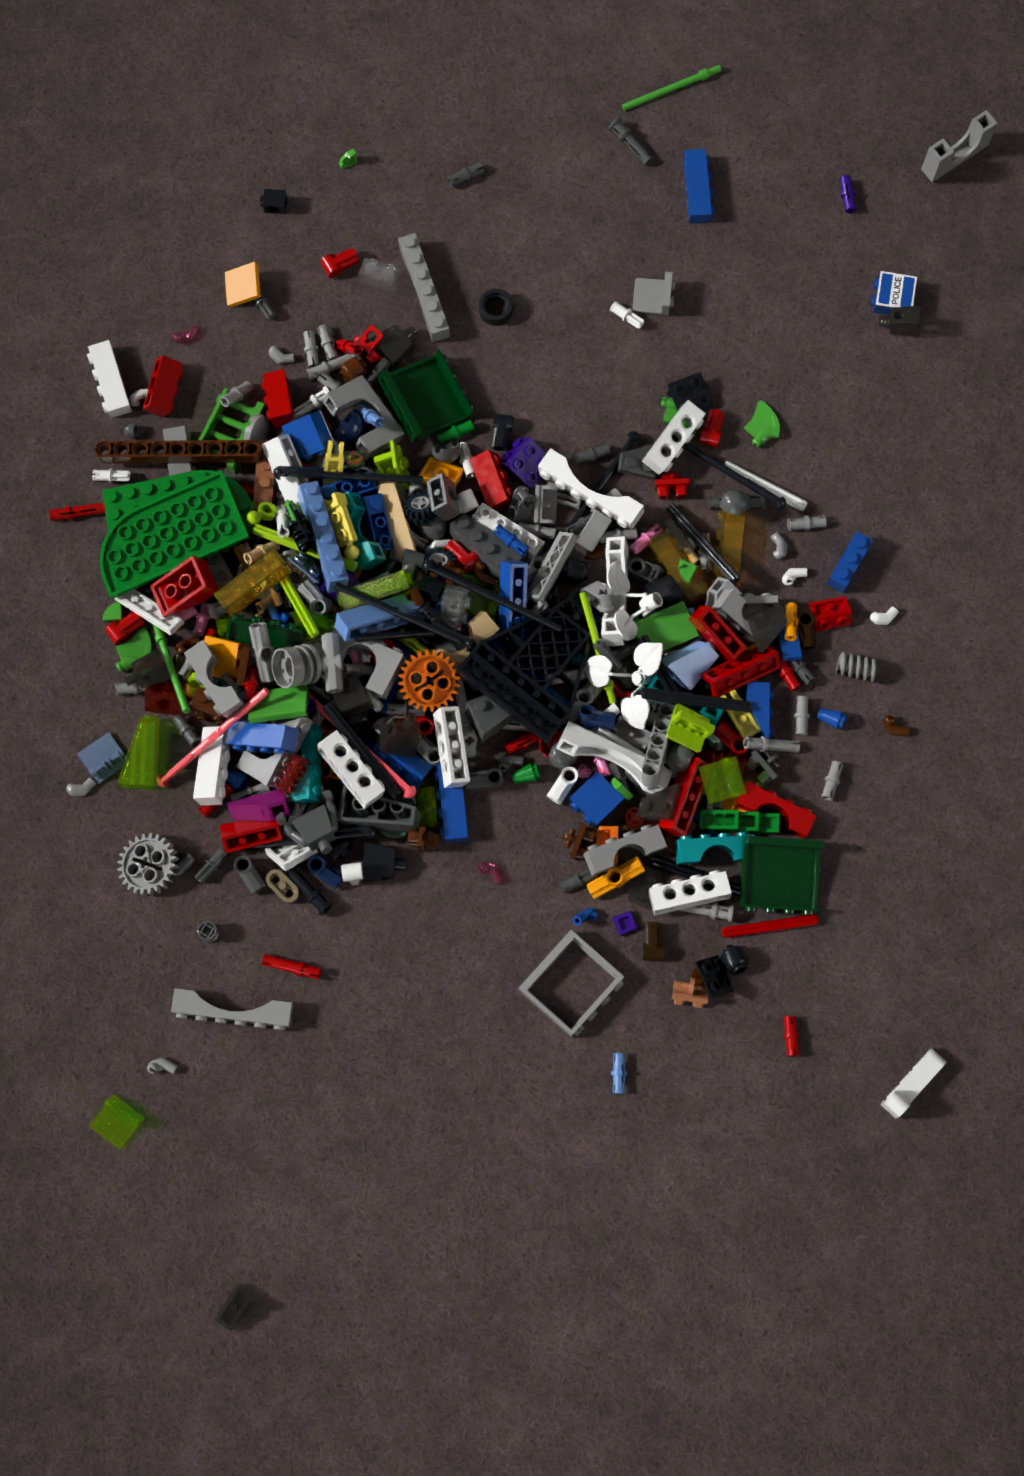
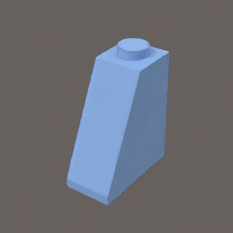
(689, 662)

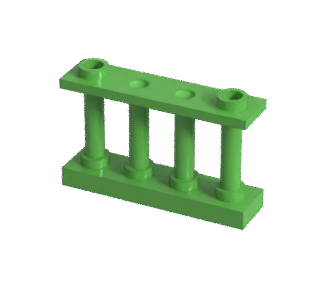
(216, 416)

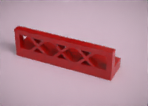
(744, 671)

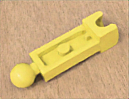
(342, 524)

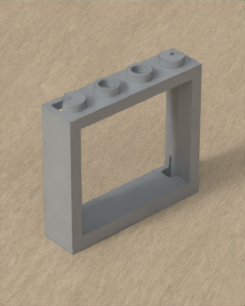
(549, 960)

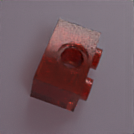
(155, 699)

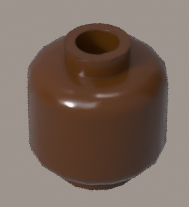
(352, 369)

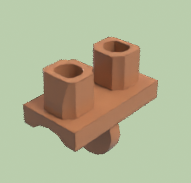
(689, 992)

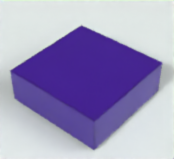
(625, 923)

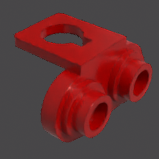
(371, 354)

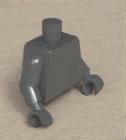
(314, 828)

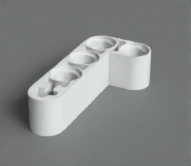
(913, 1083)

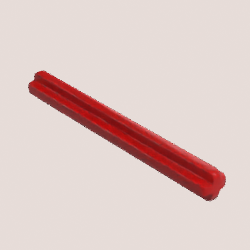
(768, 926)

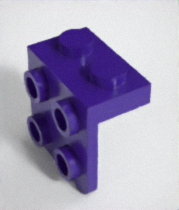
(524, 461)

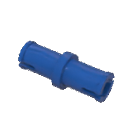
(511, 540)

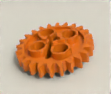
(419, 665)

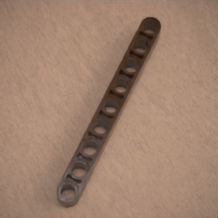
(186, 456)

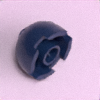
(349, 428)

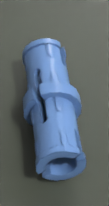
(370, 416)
(619, 1073)

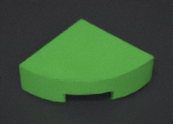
(348, 159)
(686, 570)
(113, 612)
(621, 789)

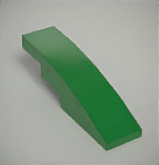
(739, 821)

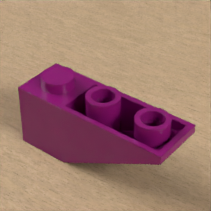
(260, 807)

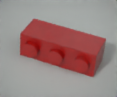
(163, 386)
(278, 398)
(492, 480)
(717, 632)
(248, 833)

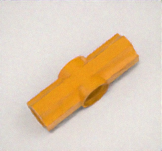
(627, 872)

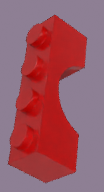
(797, 819)

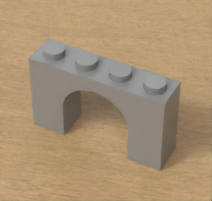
(943, 158)
(360, 392)
(387, 663)
(267, 769)

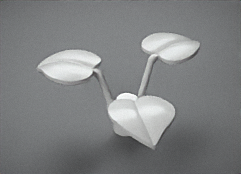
(620, 584)
(648, 657)

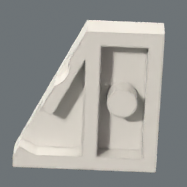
(289, 856)

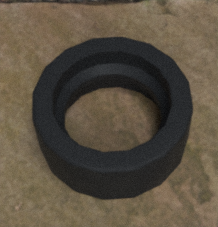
(494, 319)

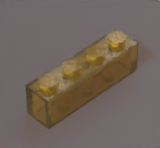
(730, 540)
(668, 557)
(253, 582)

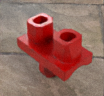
(671, 482)

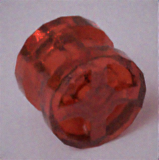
(631, 816)

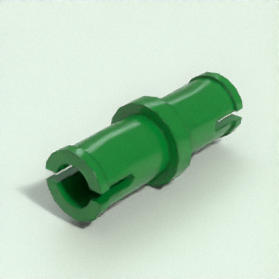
(455, 432)

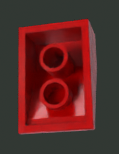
(184, 586)

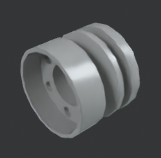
(296, 665)

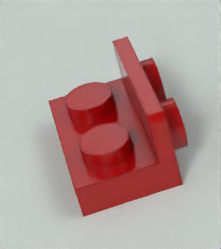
(831, 613)

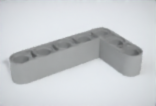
(657, 749)

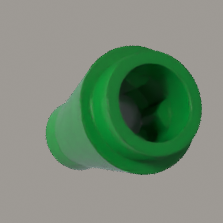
(526, 774)

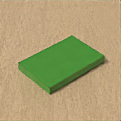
(668, 626)
(281, 704)

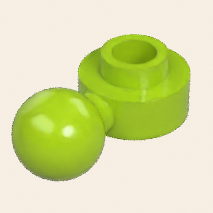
(266, 511)
(192, 684)

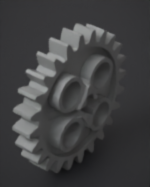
(141, 880)

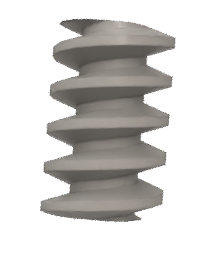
(856, 666)

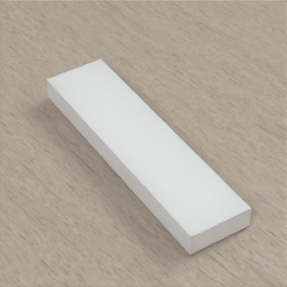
(150, 611)

